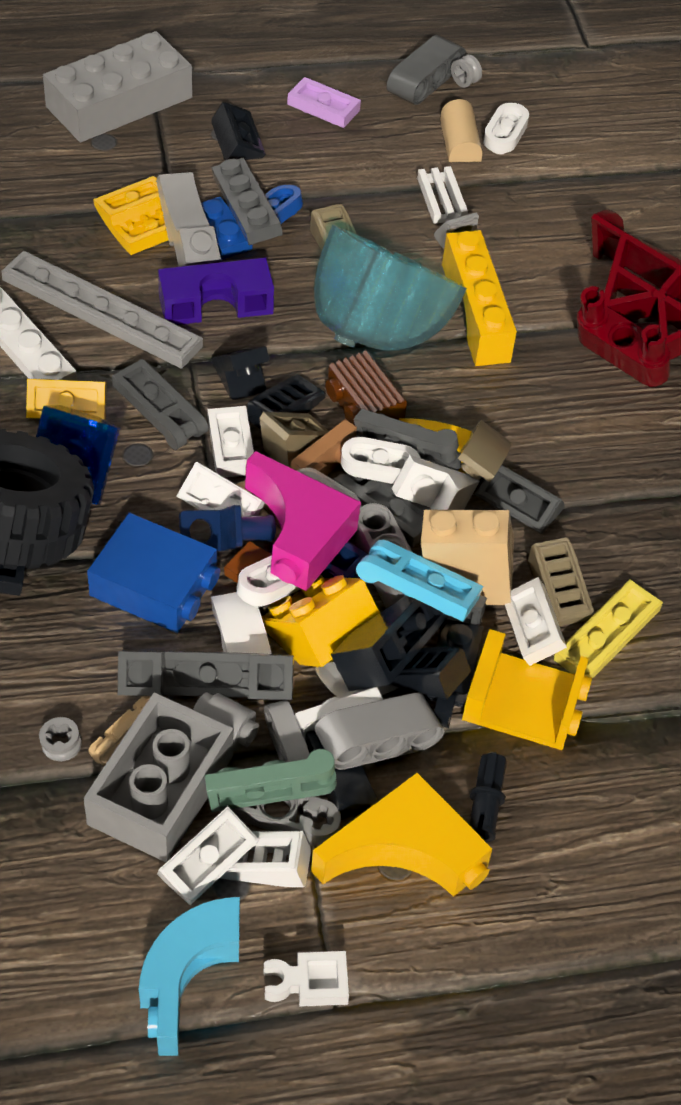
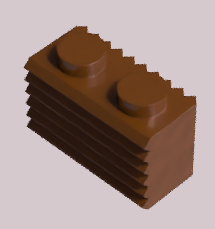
(364, 385)

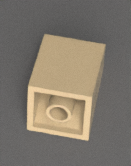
(474, 546)

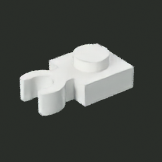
(317, 978)

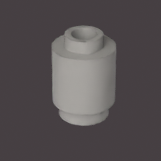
(231, 714)

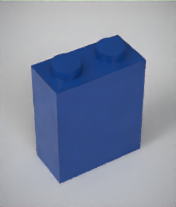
(153, 573)

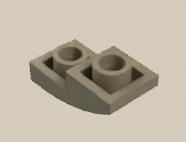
(484, 452)

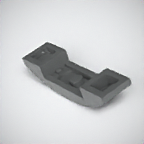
(201, 672)

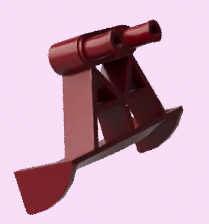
(607, 320)

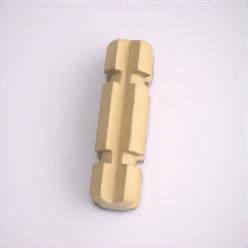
(102, 748)

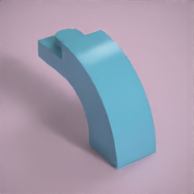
(183, 949)

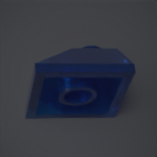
(84, 436)

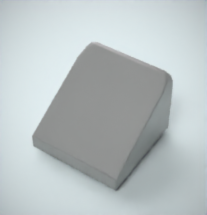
(459, 224)

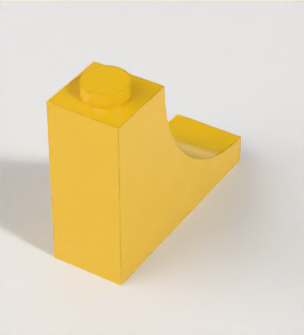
(412, 832)

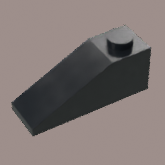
(386, 643)

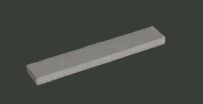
(102, 309)

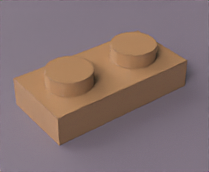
(326, 452)

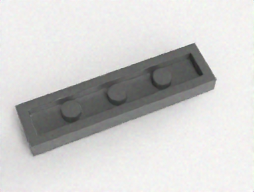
(246, 201)

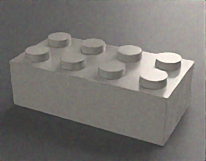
(117, 86)

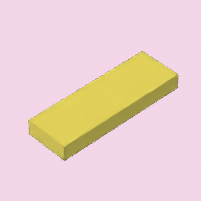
(609, 629)

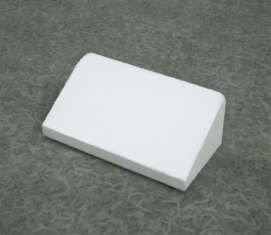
(208, 856)

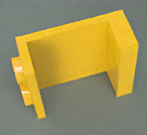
(525, 699)

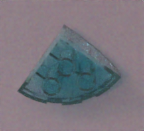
(380, 295)

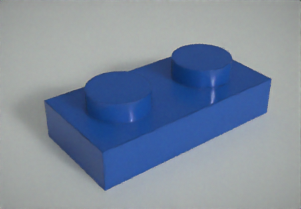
(228, 234)

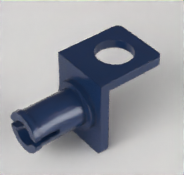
(229, 527)

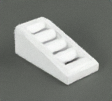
(278, 871)

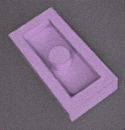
(324, 102)

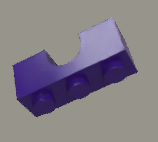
(241, 283)

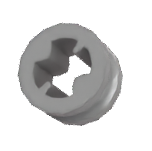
(466, 71)
(59, 751)

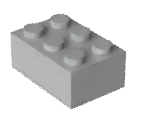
(158, 777)

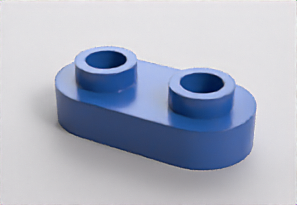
(285, 201)

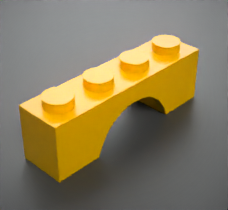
(488, 318)

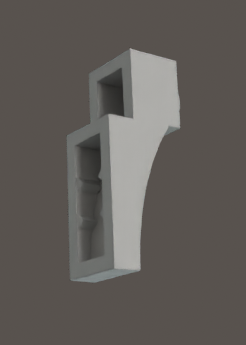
(186, 221)

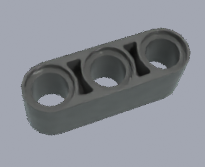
(424, 69)

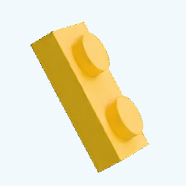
(75, 394)

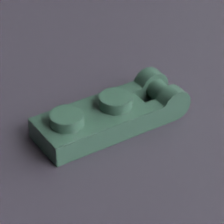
(272, 782)

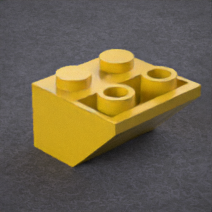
(319, 619)

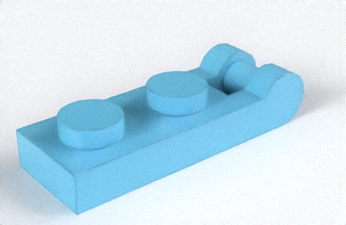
(419, 579)

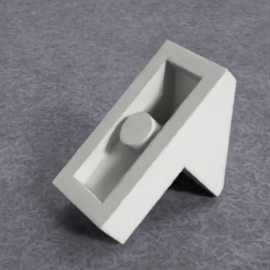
(434, 485)

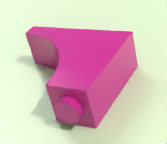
(311, 515)

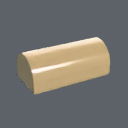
(460, 132)

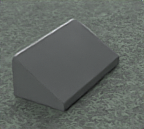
(522, 498)

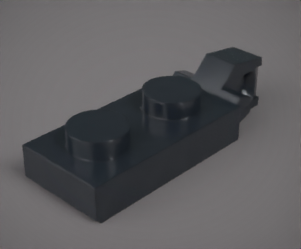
(468, 638)

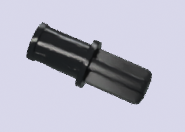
(488, 795)

